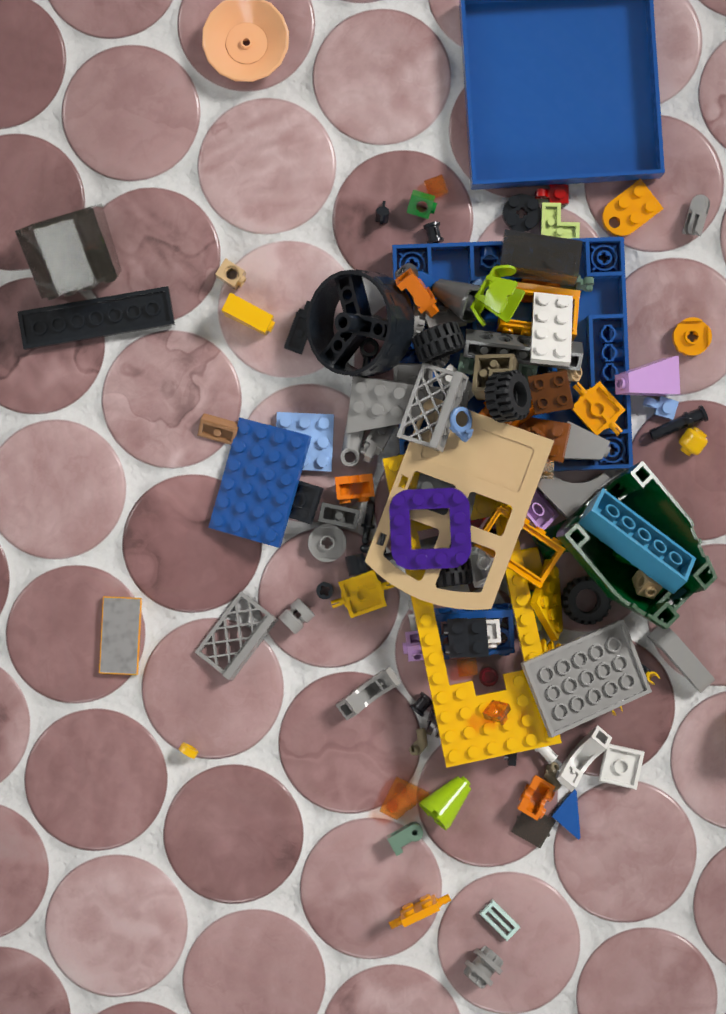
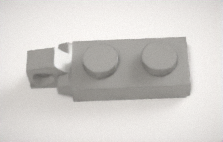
(377, 441)

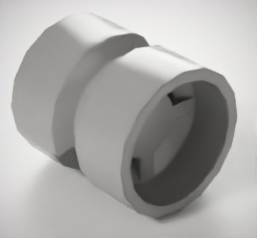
(292, 621)

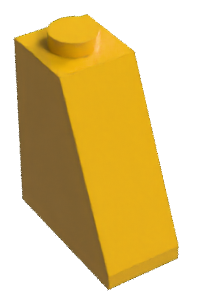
(248, 314)

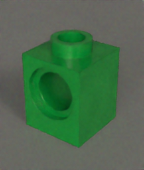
(413, 207)

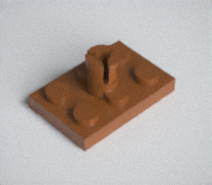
(552, 430)

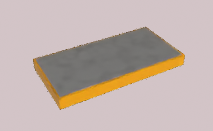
(120, 635)

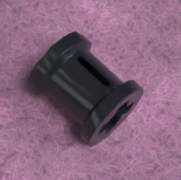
(433, 232)
(319, 588)
(421, 704)

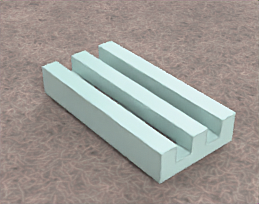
(488, 909)

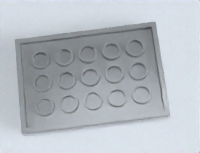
(586, 678)

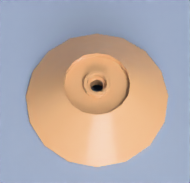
(239, 22)

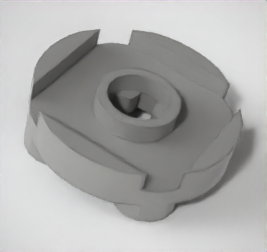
(318, 549)

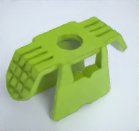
(501, 297)

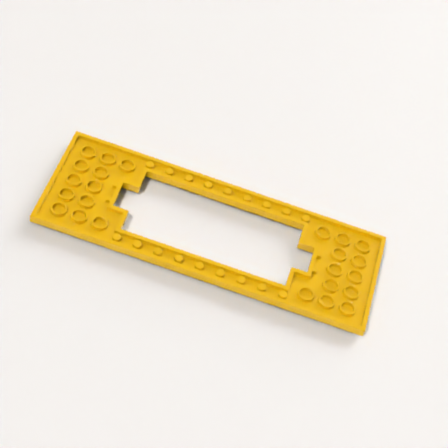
(457, 708)

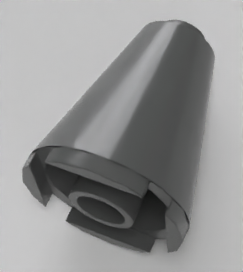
(456, 297)

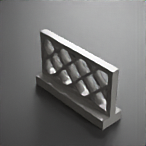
(452, 400)
(249, 646)

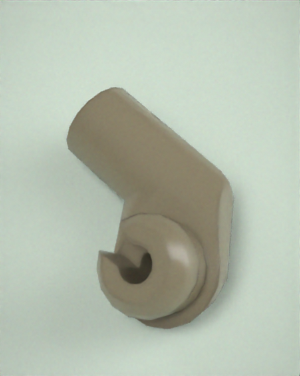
(420, 744)
(550, 774)

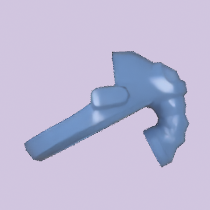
(464, 432)

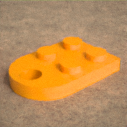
(631, 209)

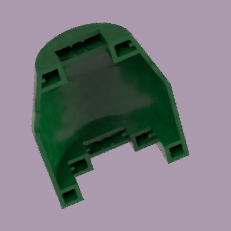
(651, 500)

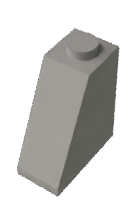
(585, 445)

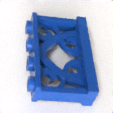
(497, 612)

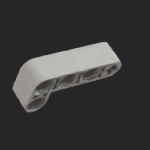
(681, 657)

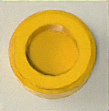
(188, 750)

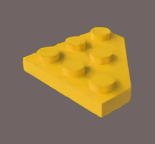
(547, 603)

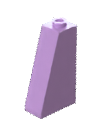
(651, 379)

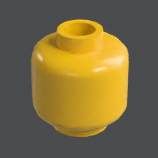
(693, 441)

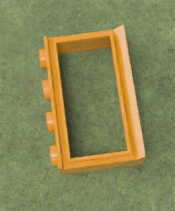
(524, 327)
(538, 533)

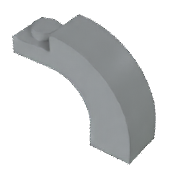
(368, 692)

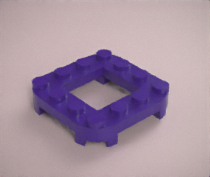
(430, 557)

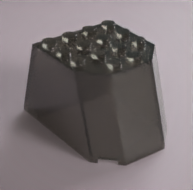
(70, 252)

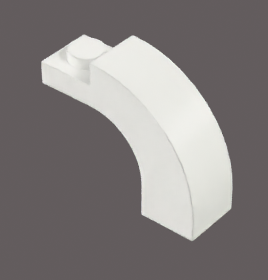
(582, 756)

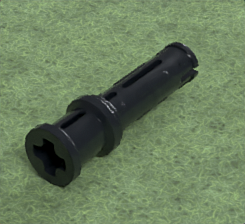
(687, 420)

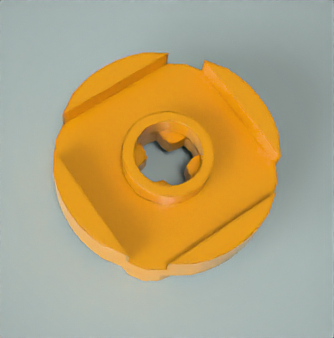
(699, 328)

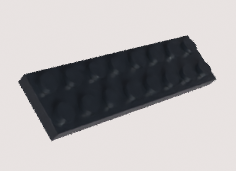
(96, 318)

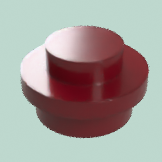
(488, 676)

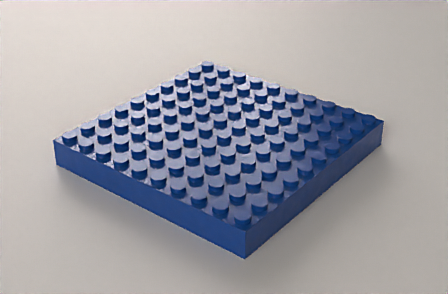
(560, 92)

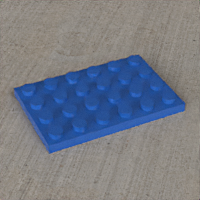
(260, 482)

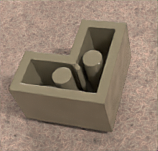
(486, 366)

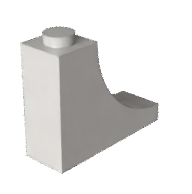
(569, 496)

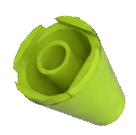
(446, 801)

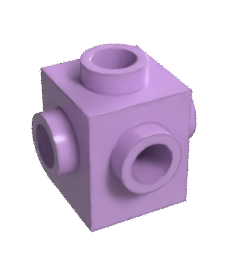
(412, 646)

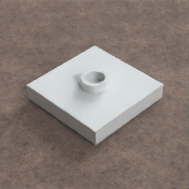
(621, 766)

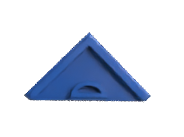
(568, 814)

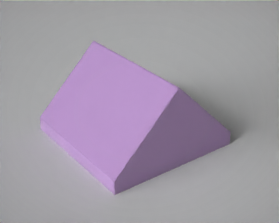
(540, 512)

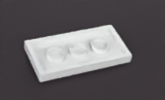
(551, 329)

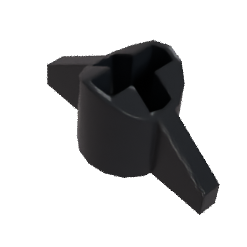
(382, 214)

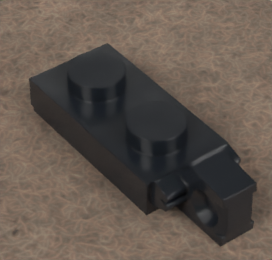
(297, 335)

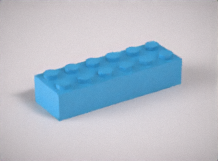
(637, 541)

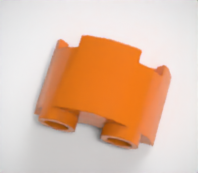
(354, 487)
(535, 796)

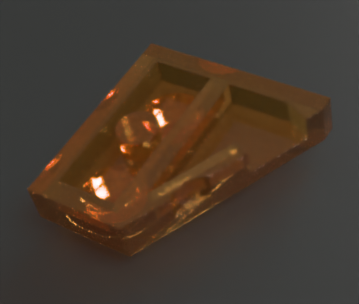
(402, 797)

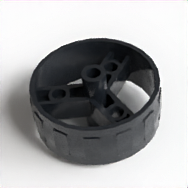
(337, 349)

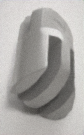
(696, 215)

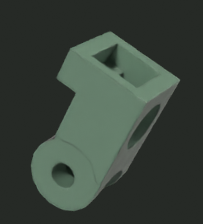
(404, 835)

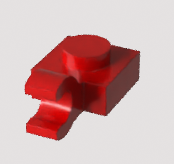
(555, 194)

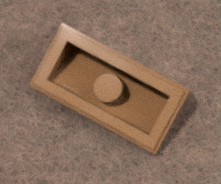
(217, 429)

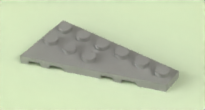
(384, 402)

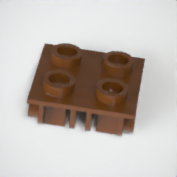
(550, 392)

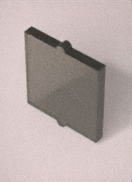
(533, 830)

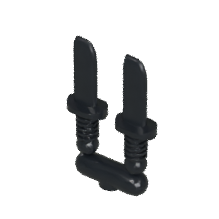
(367, 527)

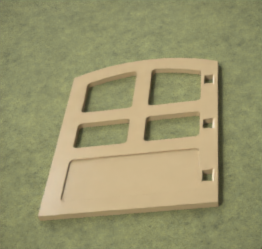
(495, 463)

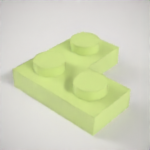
(552, 225)

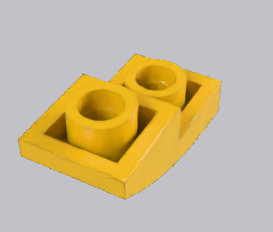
(532, 562)

